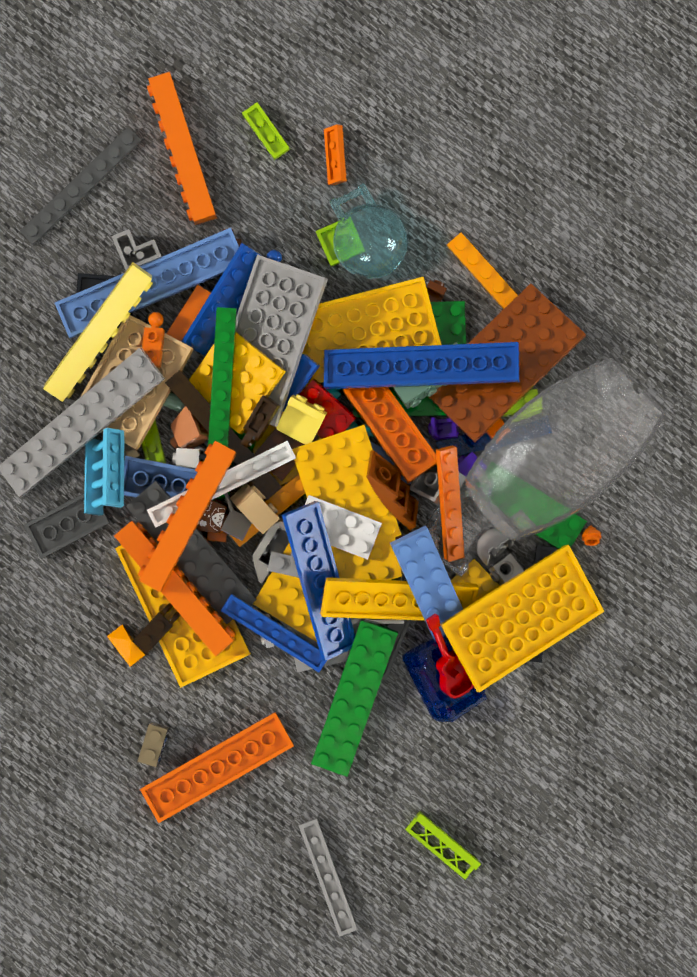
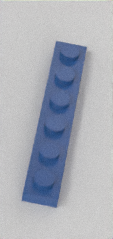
(273, 632)

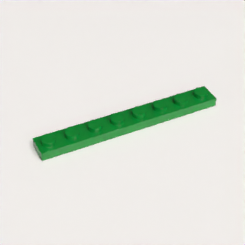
(222, 375)

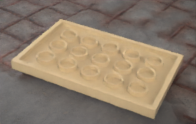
(140, 417)

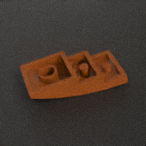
(391, 490)

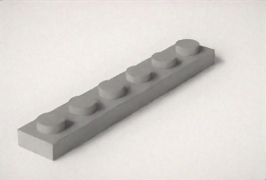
(328, 877)

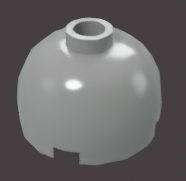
(492, 545)

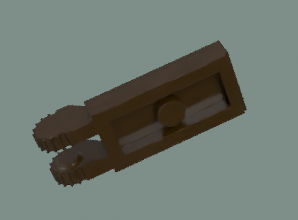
(155, 630)

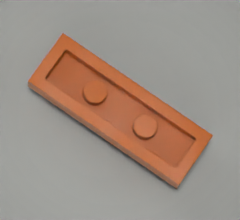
(335, 154)

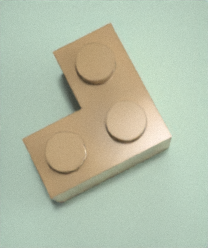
(251, 504)

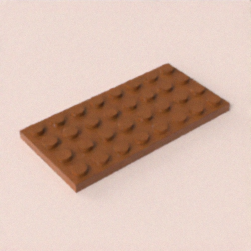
(543, 339)

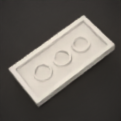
(348, 529)

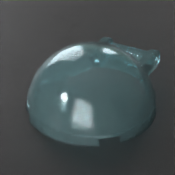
(368, 236)

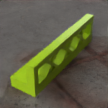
(447, 840)

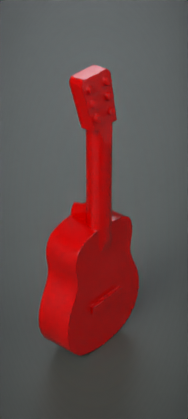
(453, 676)

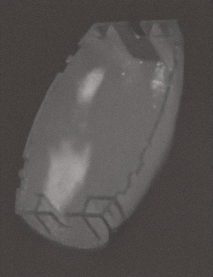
(562, 450)

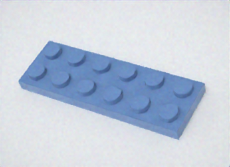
(426, 575)

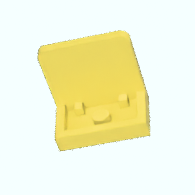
(301, 419)

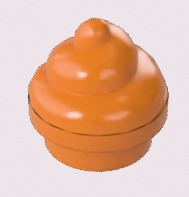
(591, 536)

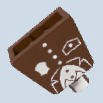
(214, 516)

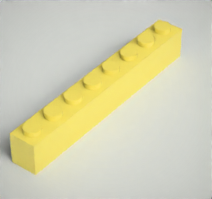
(98, 331)

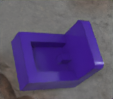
(442, 429)

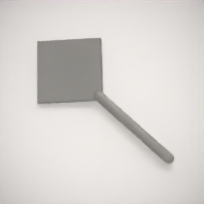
(235, 523)

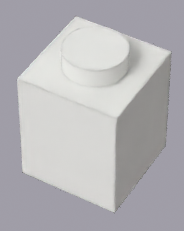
(186, 457)

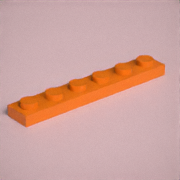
(450, 503)

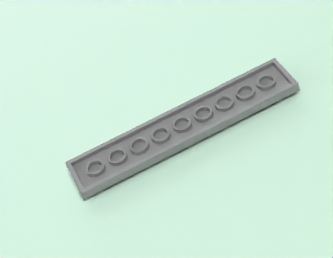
(81, 422)

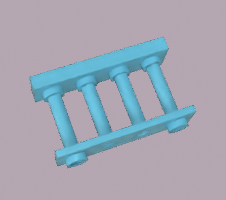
(104, 472)

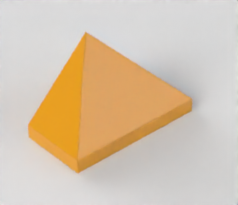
(124, 644)

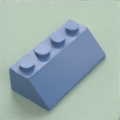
(142, 473)

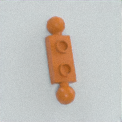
(154, 338)

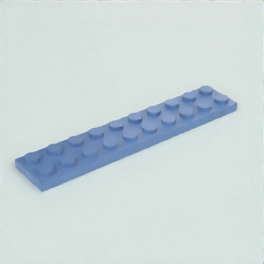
(169, 276)

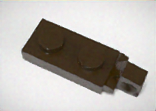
(259, 420)

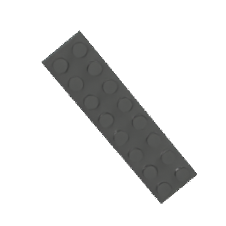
(199, 559)

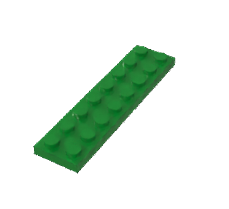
(354, 697)

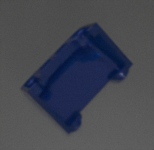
(423, 671)

